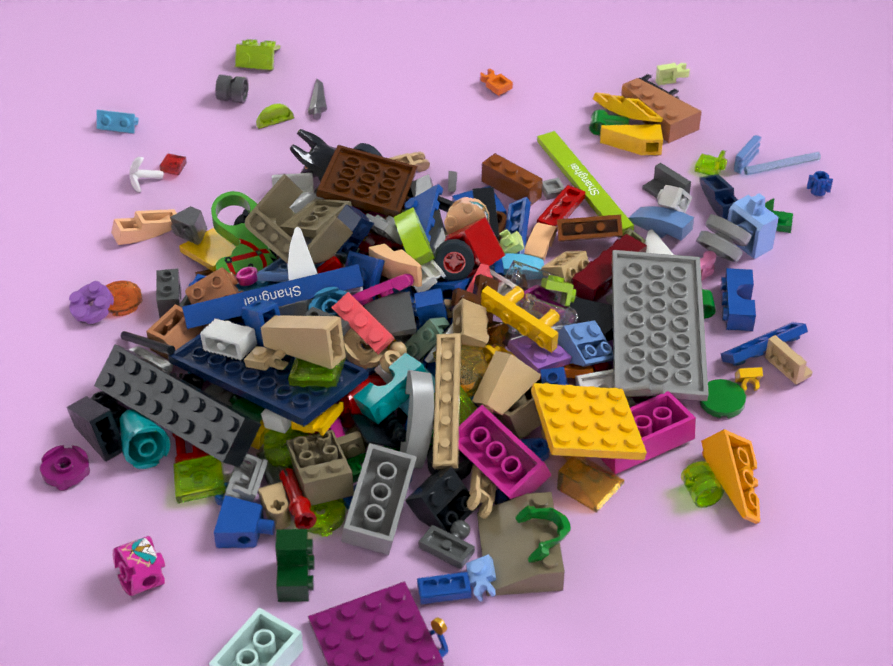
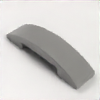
(420, 416)

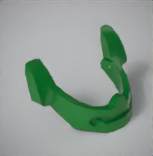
(550, 514)

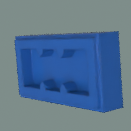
(444, 588)

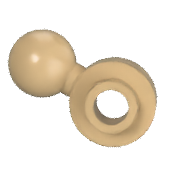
(395, 351)

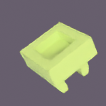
(511, 242)

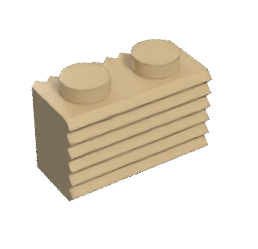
(471, 323)

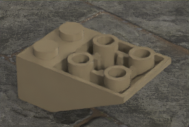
(320, 467)

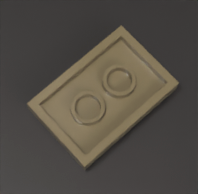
(314, 217)

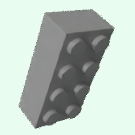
(378, 499)

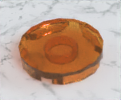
(126, 297)

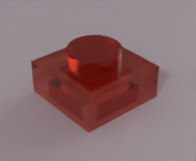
(173, 164)

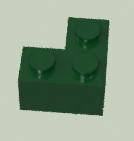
(294, 565)

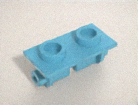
(116, 121)

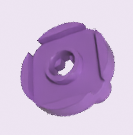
(91, 292)

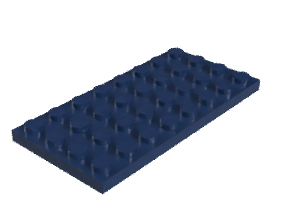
(269, 387)

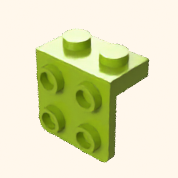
(255, 55)

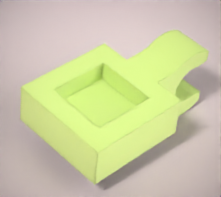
(669, 72)

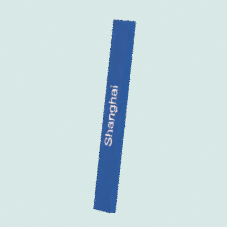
(281, 293)

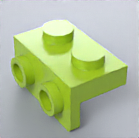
(557, 284)

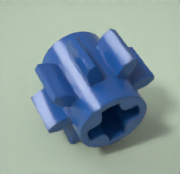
(819, 183)

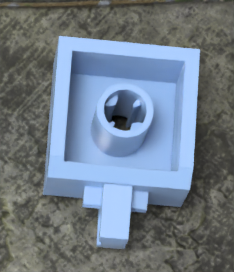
(757, 220)

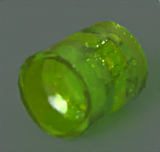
(702, 484)

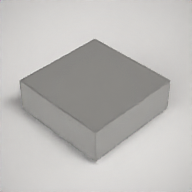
(552, 188)

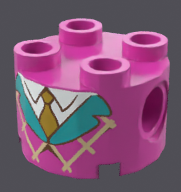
(139, 566)

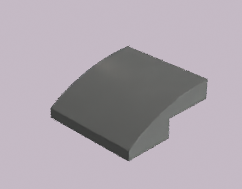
(394, 313)

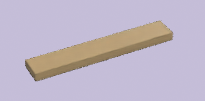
(447, 401)

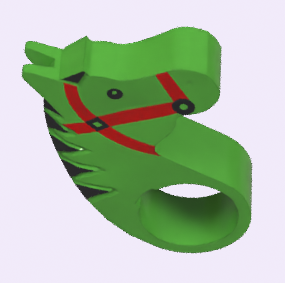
(249, 249)

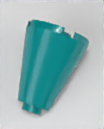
(142, 440)

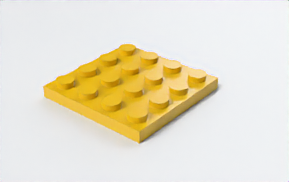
(587, 421)

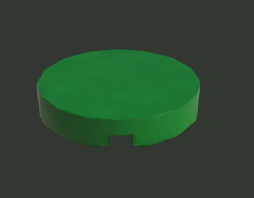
(724, 399)

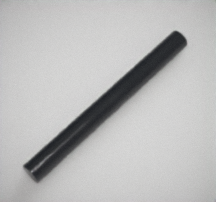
(146, 342)

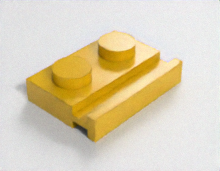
(322, 422)

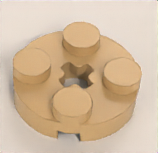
(359, 355)

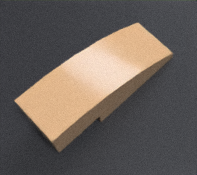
(143, 226)
(397, 263)

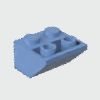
(585, 343)

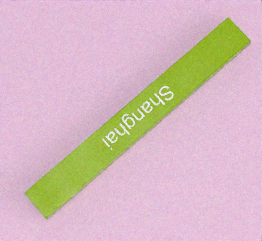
(581, 177)

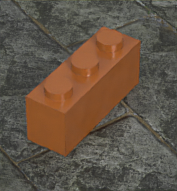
(511, 179)
(589, 228)

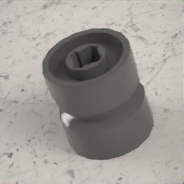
(232, 88)

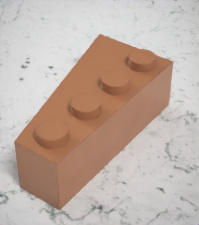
(678, 117)

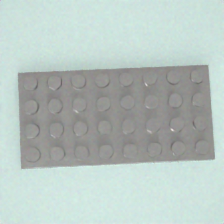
(659, 323)

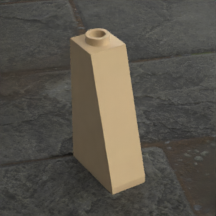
(307, 338)

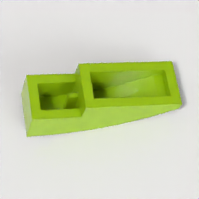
(413, 236)

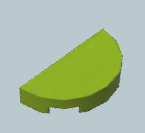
(274, 114)

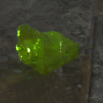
(711, 165)

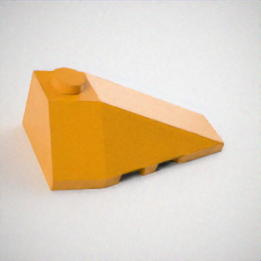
(733, 465)

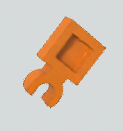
(496, 83)

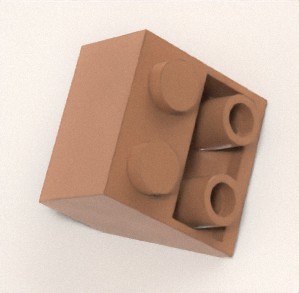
(172, 330)

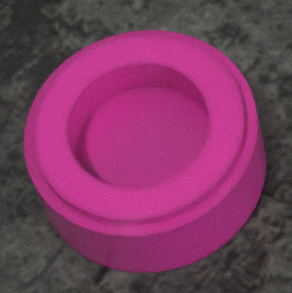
(247, 276)

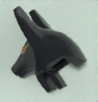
(317, 158)

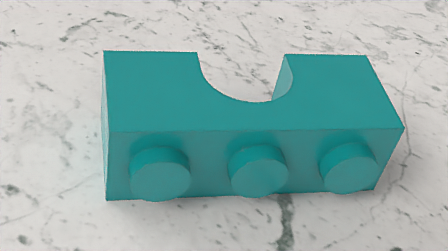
(380, 401)

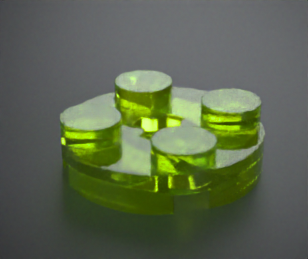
(273, 446)
(330, 520)

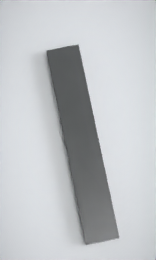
(438, 231)

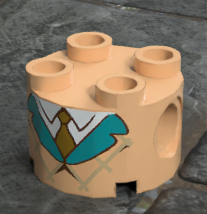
(464, 212)

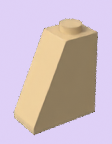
(504, 383)

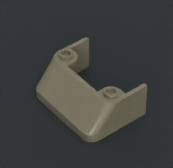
(274, 210)

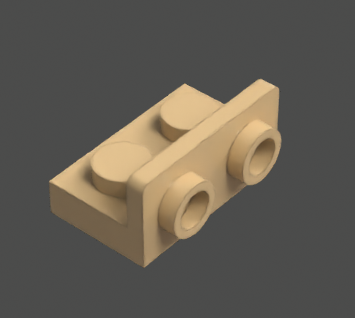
(567, 264)
(787, 360)

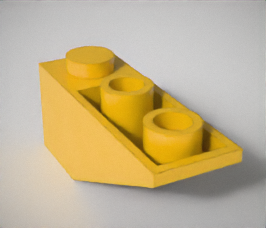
(634, 138)

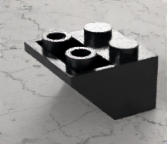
(440, 500)

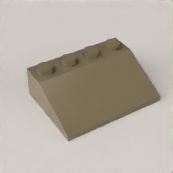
(513, 542)

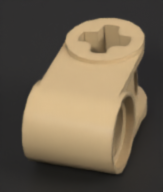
(275, 504)

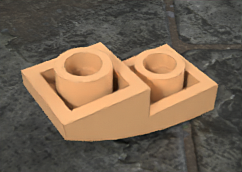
(540, 240)

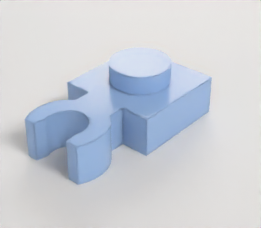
(480, 574)

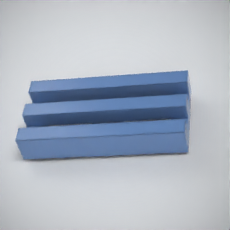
(747, 154)

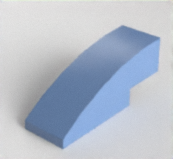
(663, 221)

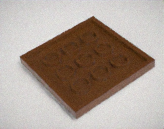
(367, 181)

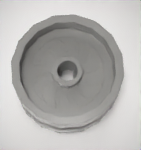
(725, 235)

